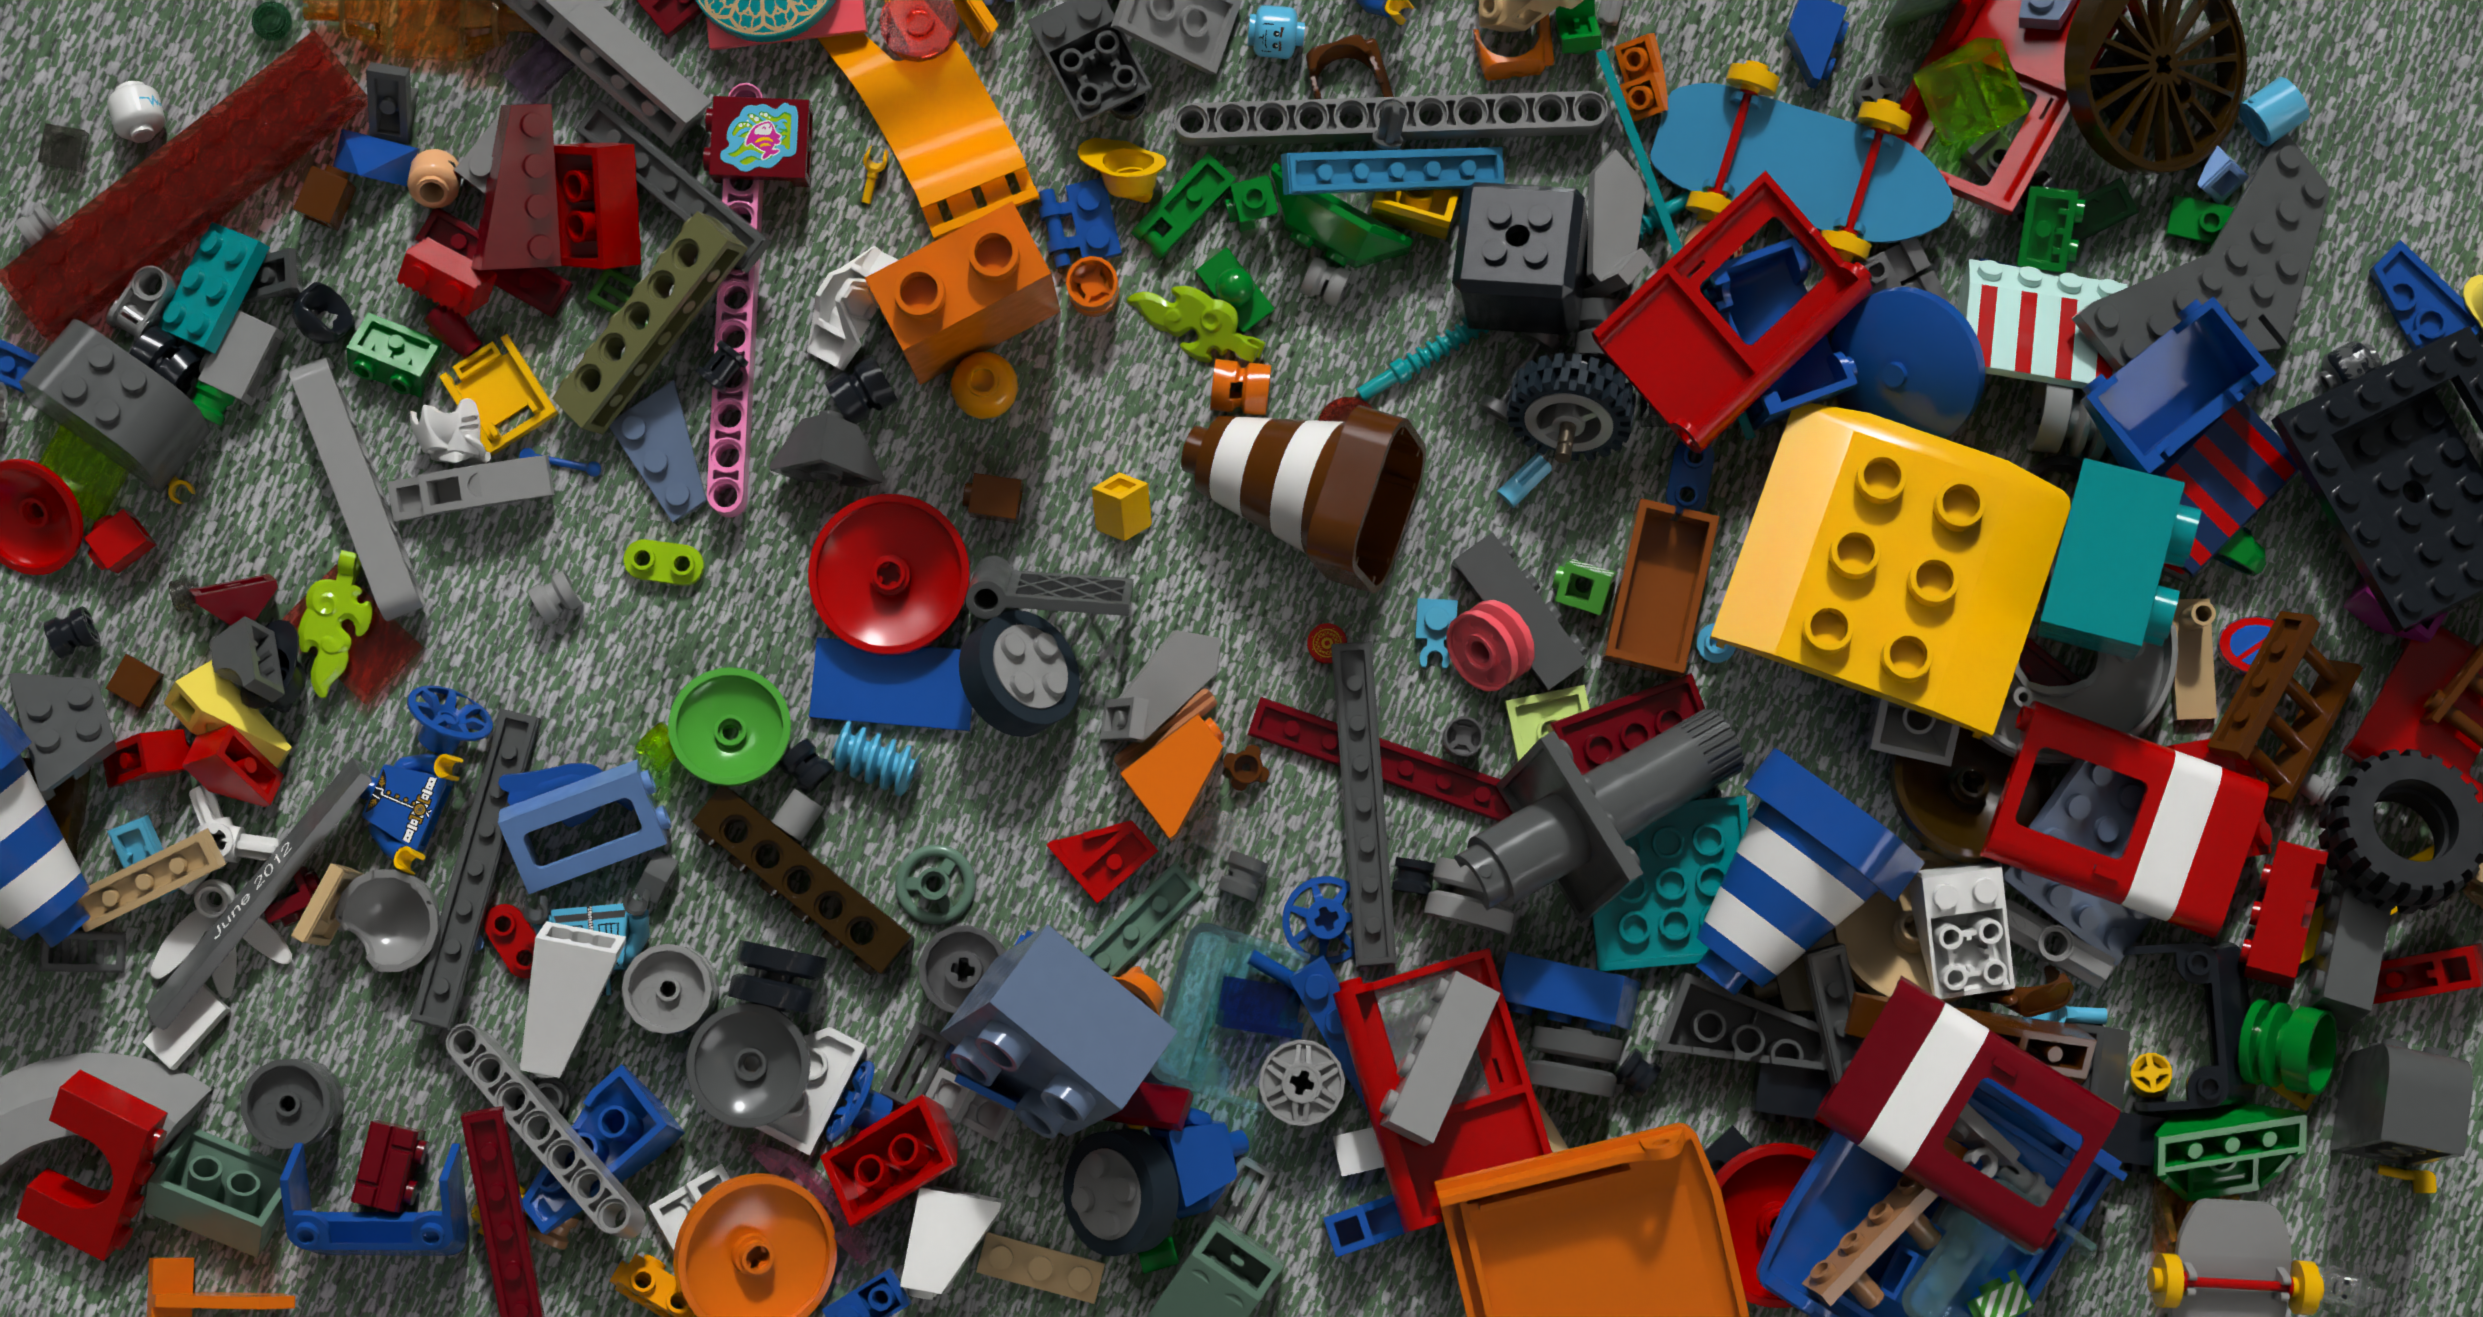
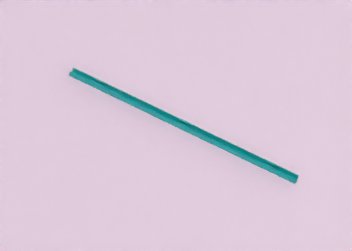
(1651, 182)

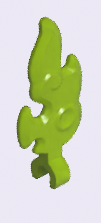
(1194, 310)
(328, 605)

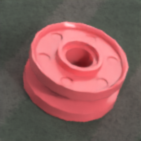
(1490, 645)

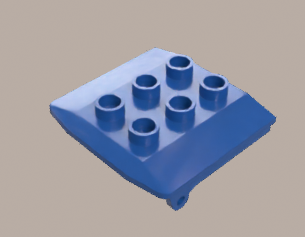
(1849, 1181)

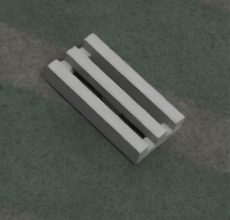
(1255, 1168)

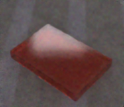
(372, 657)

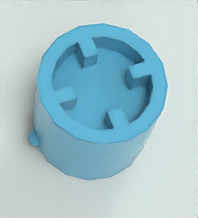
(2274, 111)

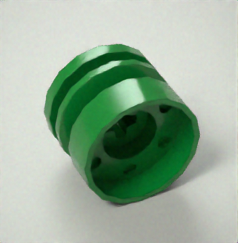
(2288, 1046)

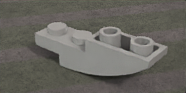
(470, 487)

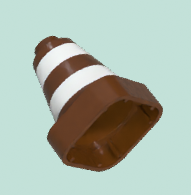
(1317, 484)

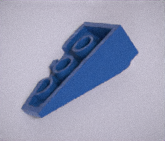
(625, 1131)

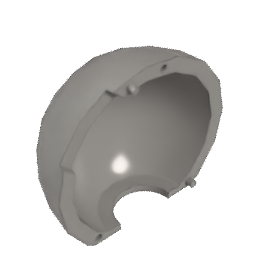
(391, 916)

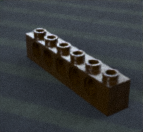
(728, 807)

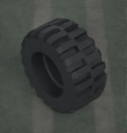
(2375, 870)

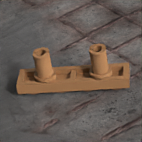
(1862, 1246)

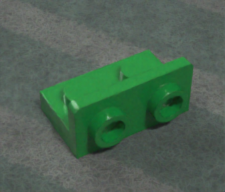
(2049, 228)
(392, 354)

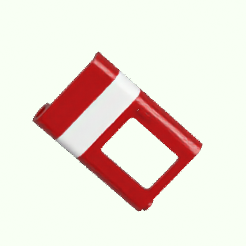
(2184, 838)

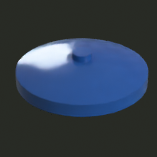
(1912, 360)

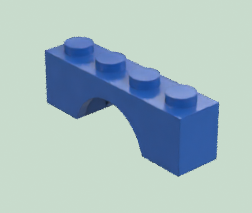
(1363, 1225)

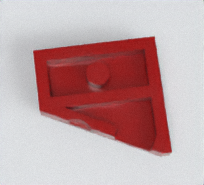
(1104, 856)

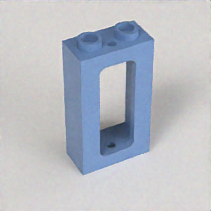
(573, 799)

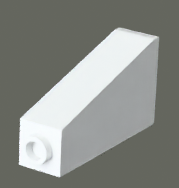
(565, 986)

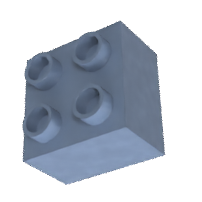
(1056, 1035)

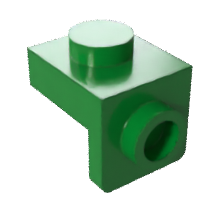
(1578, 28)
(1251, 201)

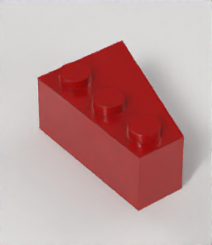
(2284, 914)

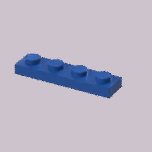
(1315, 987)

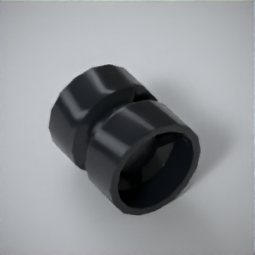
(162, 354)
(861, 391)

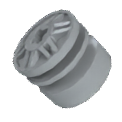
(2061, 419)
(1322, 1070)

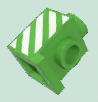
(1593, 600)
(2001, 1299)

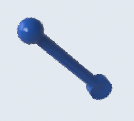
(592, 468)

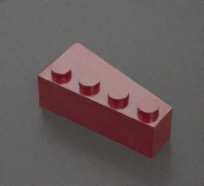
(521, 193)

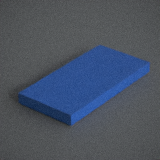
(889, 690)

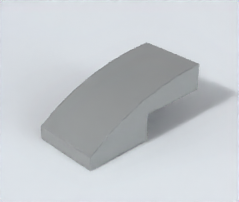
(969, 1106)

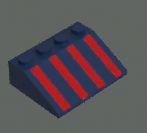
(2229, 475)

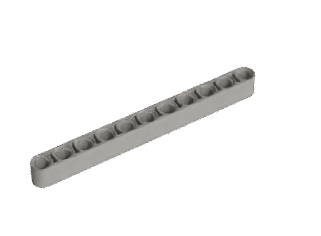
(1370, 110)

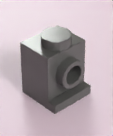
(1980, 155)

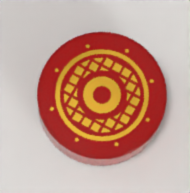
(1320, 642)

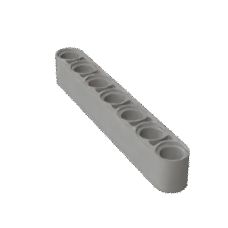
(357, 489)
(561, 1137)

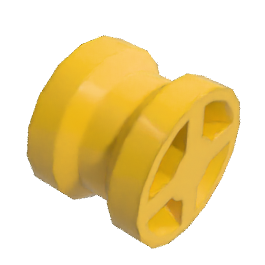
(2151, 1067)

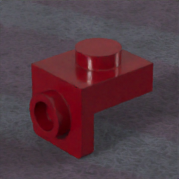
(292, 908)

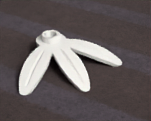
(192, 928)

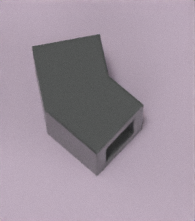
(657, 876)

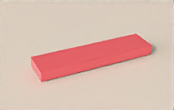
(842, 19)

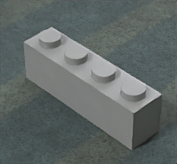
(1439, 1058)

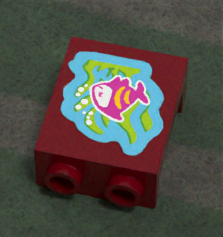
(759, 139)

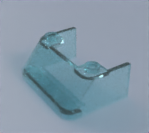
(1192, 1004)
(1965, 1259)

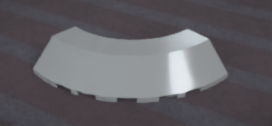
(31, 1091)

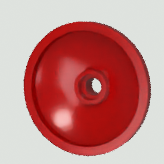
(34, 539)

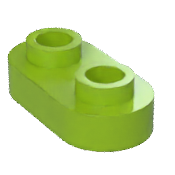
(663, 562)

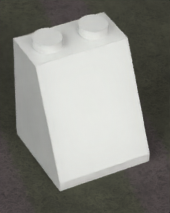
(943, 1237)

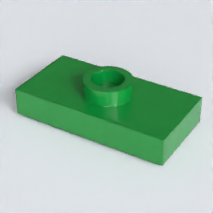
(2196, 220)

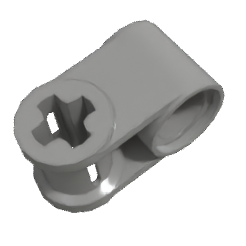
(139, 304)

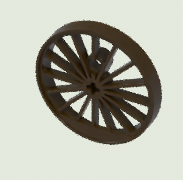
(2160, 85)

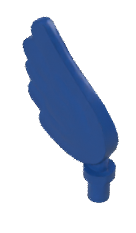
(534, 783)

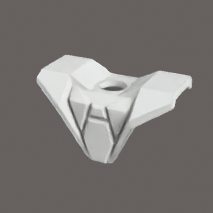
(844, 308)

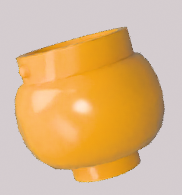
(984, 385)

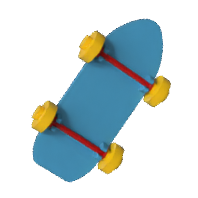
(1842, 175)

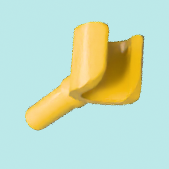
(872, 174)
(173, 484)
(2423, 1180)

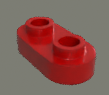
(513, 941)

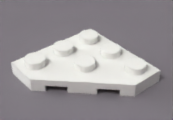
(832, 1065)

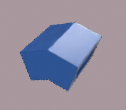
(1900, 1272)

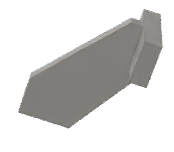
(1614, 226)
(1161, 686)

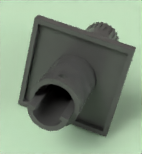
(1576, 824)

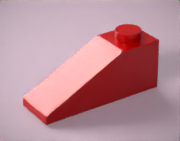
(2430, 973)

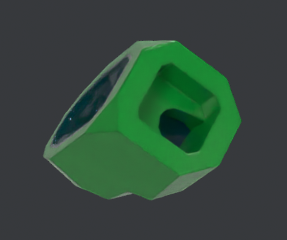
(2243, 554)

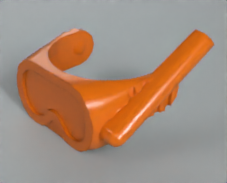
(1531, 63)

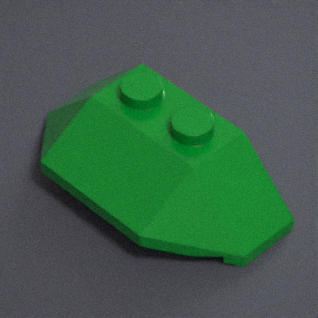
(1337, 228)
(2227, 1148)

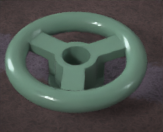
(904, 883)

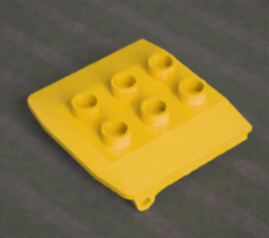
(1894, 564)

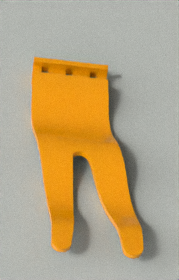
(938, 128)

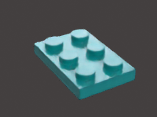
(213, 287)

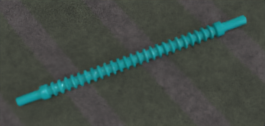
(1401, 370)

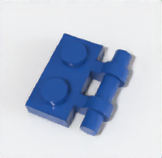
(1092, 221)

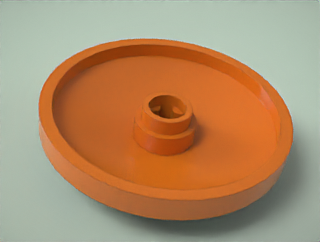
(755, 1250)

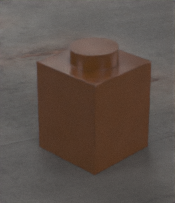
(325, 196)
(993, 498)

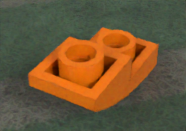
(1643, 77)

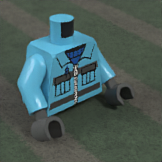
(623, 919)

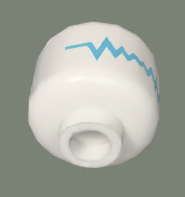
(136, 110)

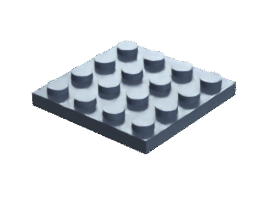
(2097, 813)

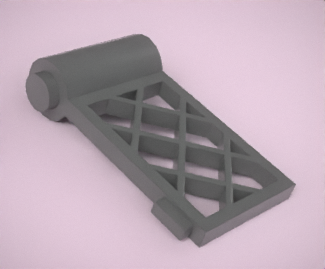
(999, 586)

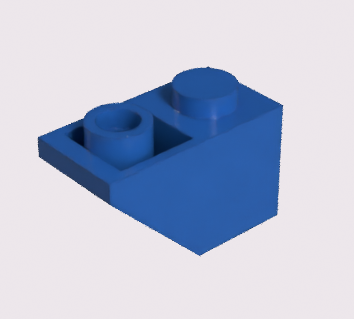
(1811, 36)
(875, 1298)

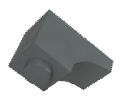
(249, 658)

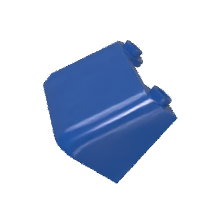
(1751, 298)
(2175, 387)

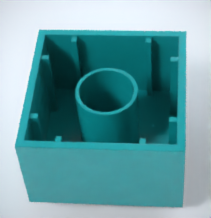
(2112, 561)

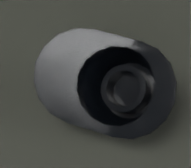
(291, 670)

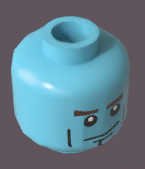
(1275, 31)

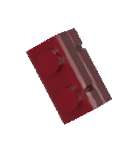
(389, 1166)

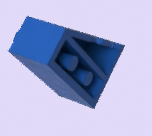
(1569, 992)

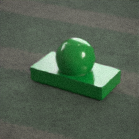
(1233, 284)

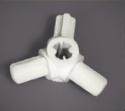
(238, 843)

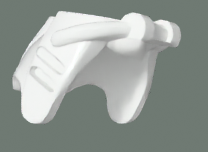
(450, 433)

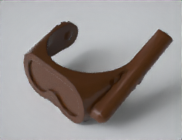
(1348, 47)
(2034, 999)

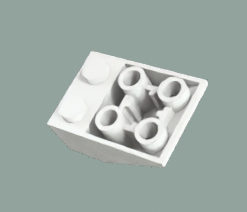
(1963, 929)

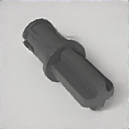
(1390, 127)

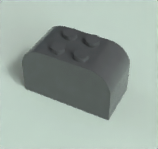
(116, 404)
(2403, 1104)

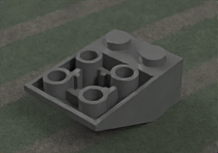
(1088, 57)

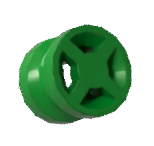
(212, 402)

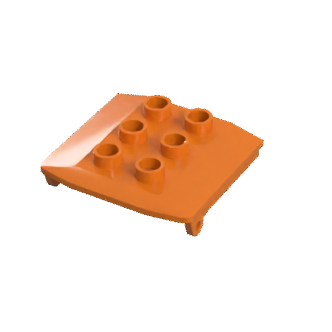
(1596, 1232)

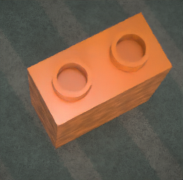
(965, 292)

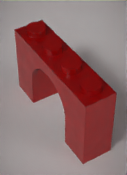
(128, 1136)

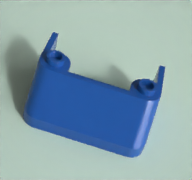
(376, 1232)

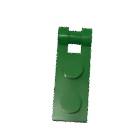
(1184, 205)

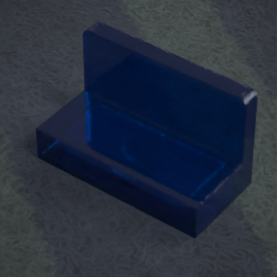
(1259, 1007)

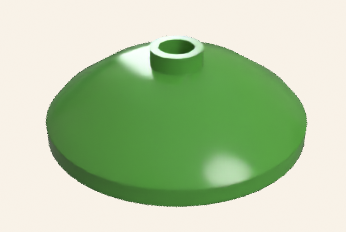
(724, 701)

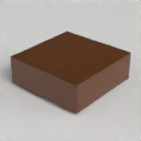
(134, 681)

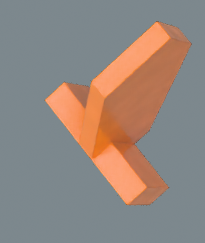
(172, 1292)

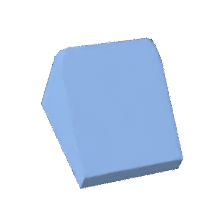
(2221, 176)

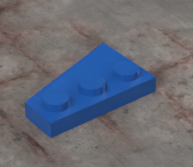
(2419, 298)

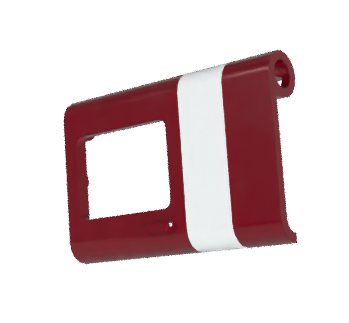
(1914, 1084)

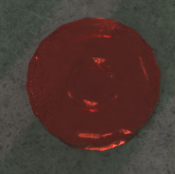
(919, 28)

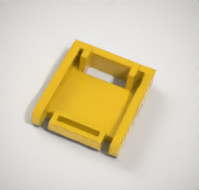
(500, 389)

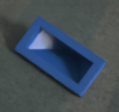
(374, 157)

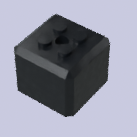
(1526, 285)

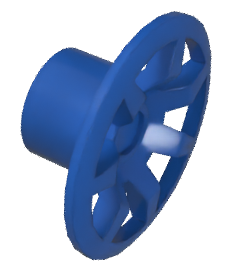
(444, 723)
(1324, 918)
(862, 1107)

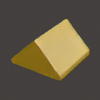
(1418, 211)

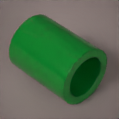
(1159, 1257)

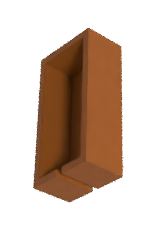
(1660, 588)

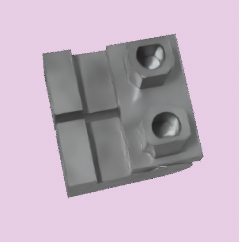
(1900, 265)

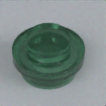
(272, 21)

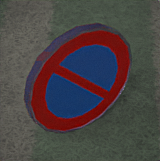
(2241, 641)

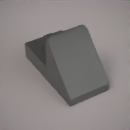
(390, 102)
(277, 276)

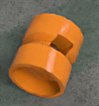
(1092, 286)
(1254, 391)

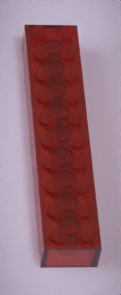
(184, 186)

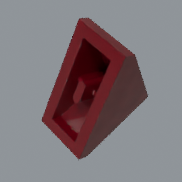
(236, 598)

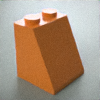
(1175, 773)

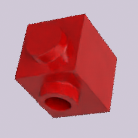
(118, 541)

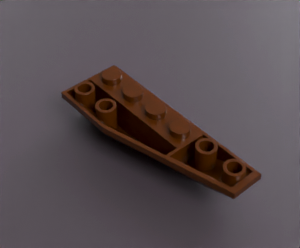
(2054, 1043)

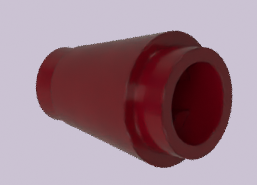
(452, 330)

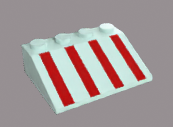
(2027, 322)

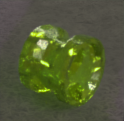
(656, 747)

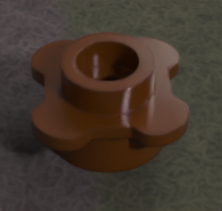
(1251, 757)

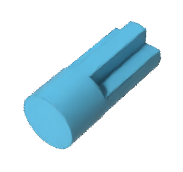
(1524, 480)

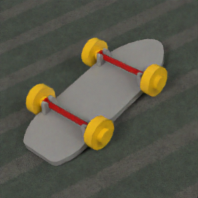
(2234, 1263)

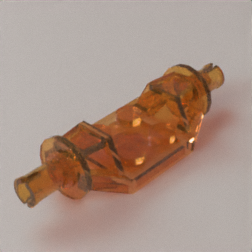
(422, 27)

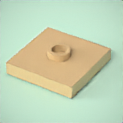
(319, 921)

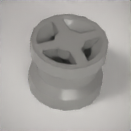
(37, 224)

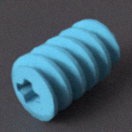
(874, 759)

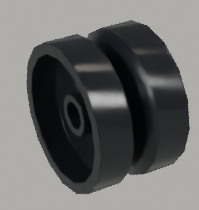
(777, 977)

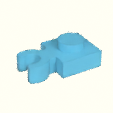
(1432, 623)

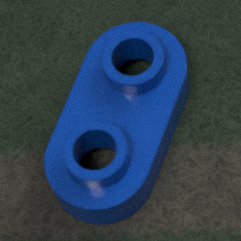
(1689, 476)

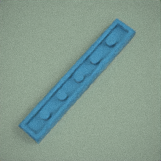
(1390, 170)

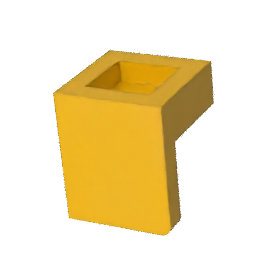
(1121, 506)

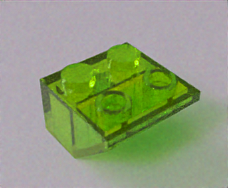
(1971, 91)

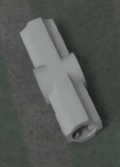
(2074, 956)

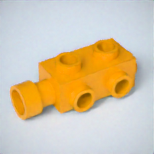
(660, 1286)

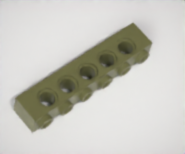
(668, 318)

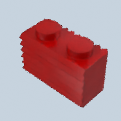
(446, 277)

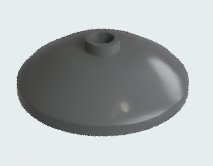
(719, 1070)

